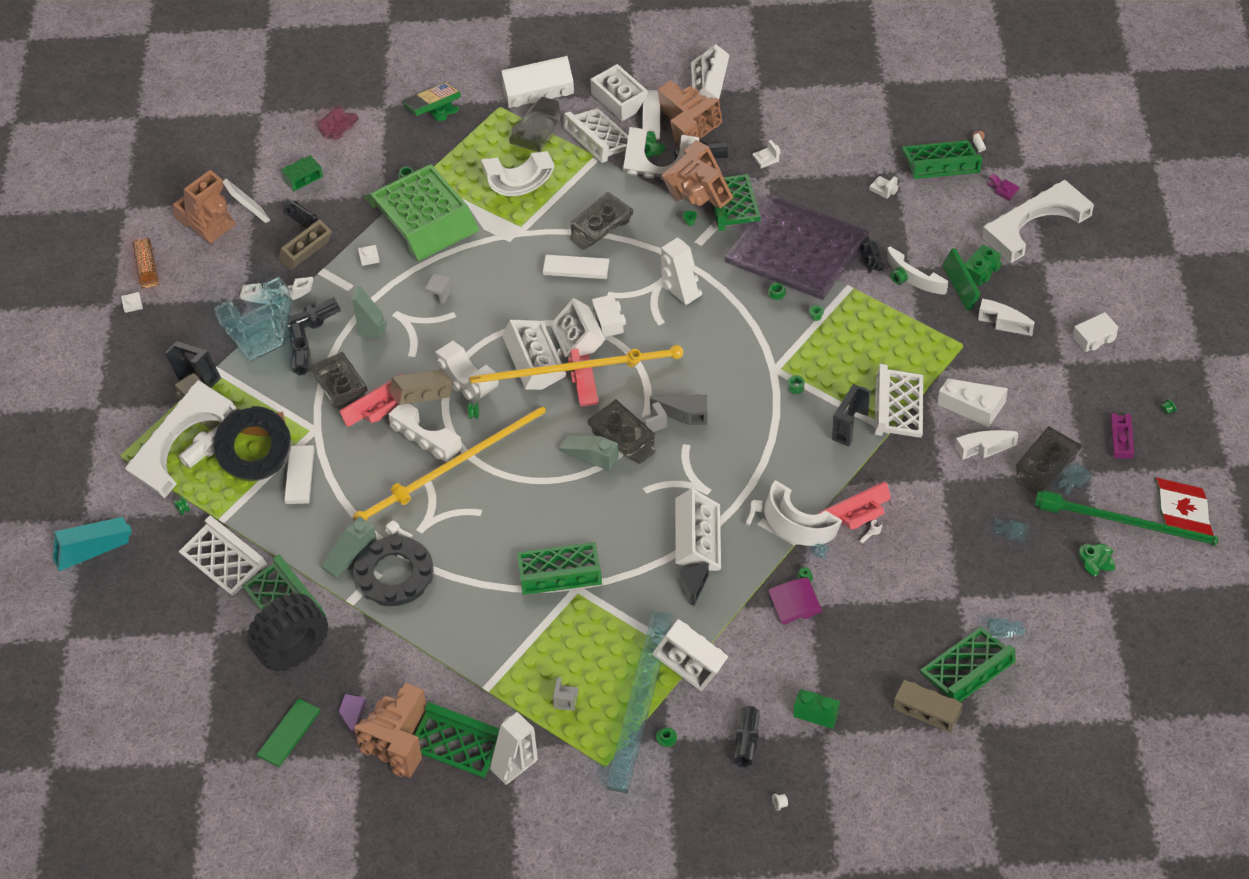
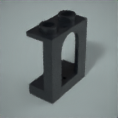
(200, 365)
(858, 400)

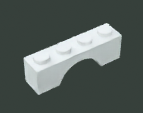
(441, 443)

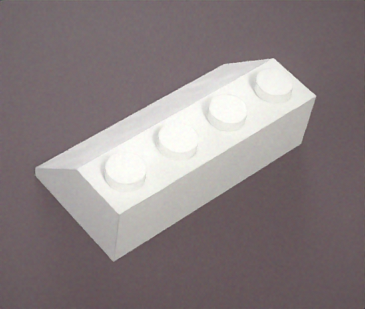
(537, 80)
(530, 348)
(697, 530)

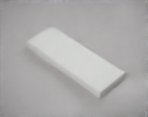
(246, 200)
(495, 224)
(576, 266)
(299, 474)

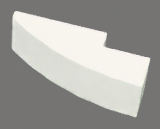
(1005, 317)
(985, 443)

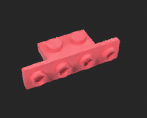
(584, 380)
(371, 406)
(861, 507)

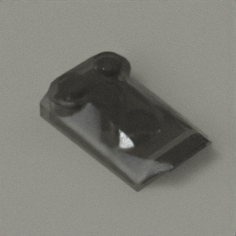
(537, 125)
(599, 220)
(339, 380)
(623, 427)
(1046, 460)

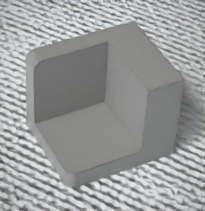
(439, 285)
(657, 419)
(564, 696)

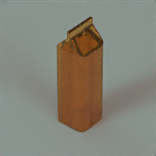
(145, 263)

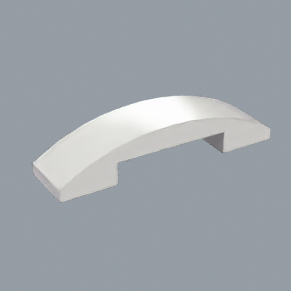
(651, 113)
(931, 283)
(256, 294)

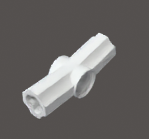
(202, 446)

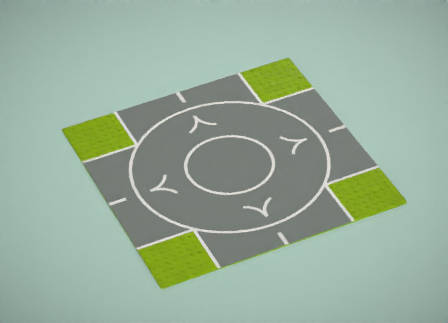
(522, 487)

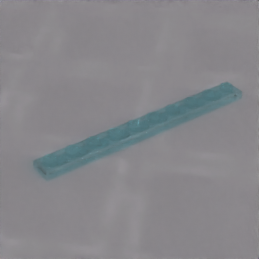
(638, 705)

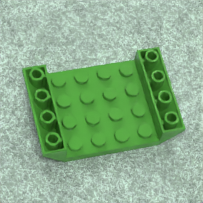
(424, 211)

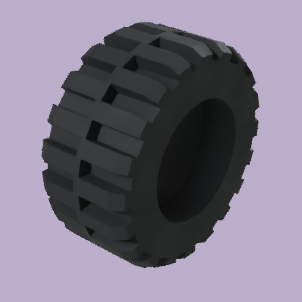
(287, 632)

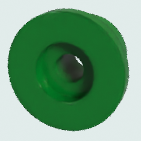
(689, 217)
(816, 312)
(1168, 407)
(805, 573)

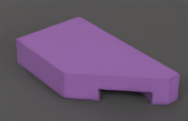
(351, 710)

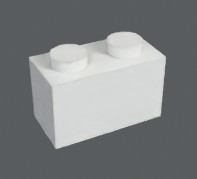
(608, 315)
(1095, 332)

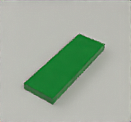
(961, 279)
(288, 733)

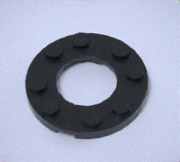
(237, 422)
(393, 594)

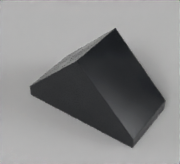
(693, 580)

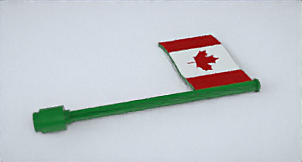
(1181, 505)

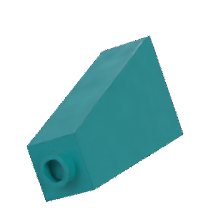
(87, 541)

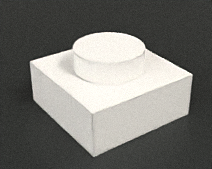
(368, 255)
(131, 302)

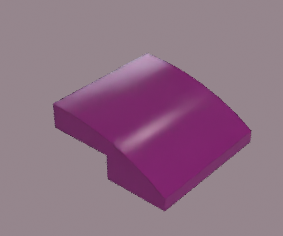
(795, 600)

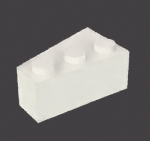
(709, 71)
(678, 271)
(973, 400)
(514, 748)

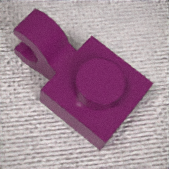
(1003, 188)

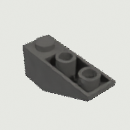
(683, 408)

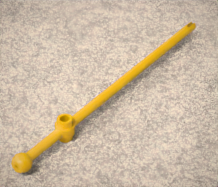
(631, 359)
(401, 493)

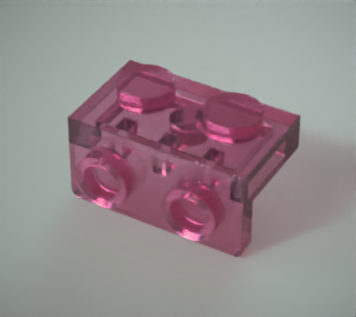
(336, 123)

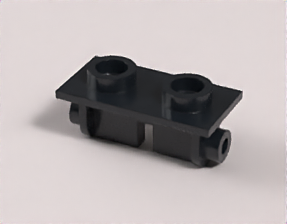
(299, 213)
(871, 255)

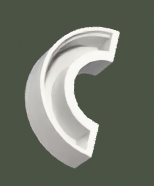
(520, 179)
(459, 368)
(796, 525)

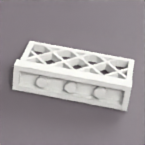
(590, 139)
(883, 397)
(231, 542)

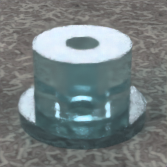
(821, 551)

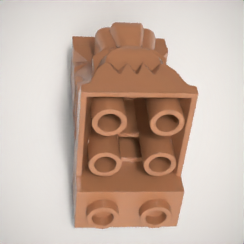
(688, 111)
(697, 178)
(204, 208)
(391, 729)

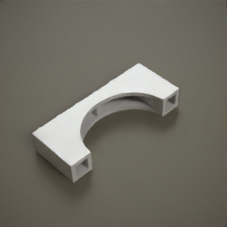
(1058, 200)
(150, 462)

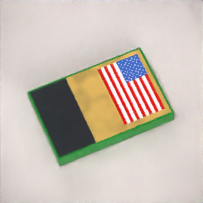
(431, 99)

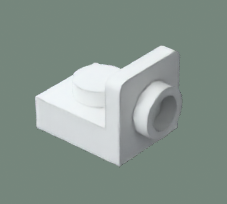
(767, 156)
(884, 187)

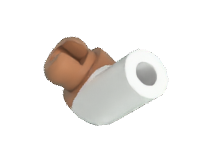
(978, 140)

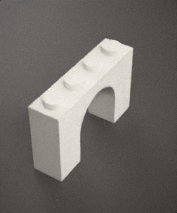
(635, 158)

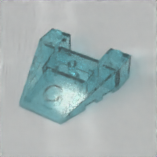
(262, 328)

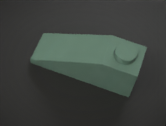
(368, 316)
(592, 449)
(349, 546)

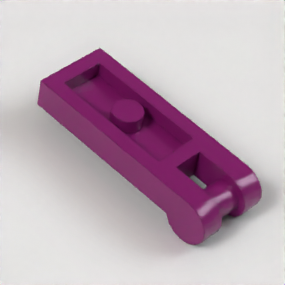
(1122, 436)

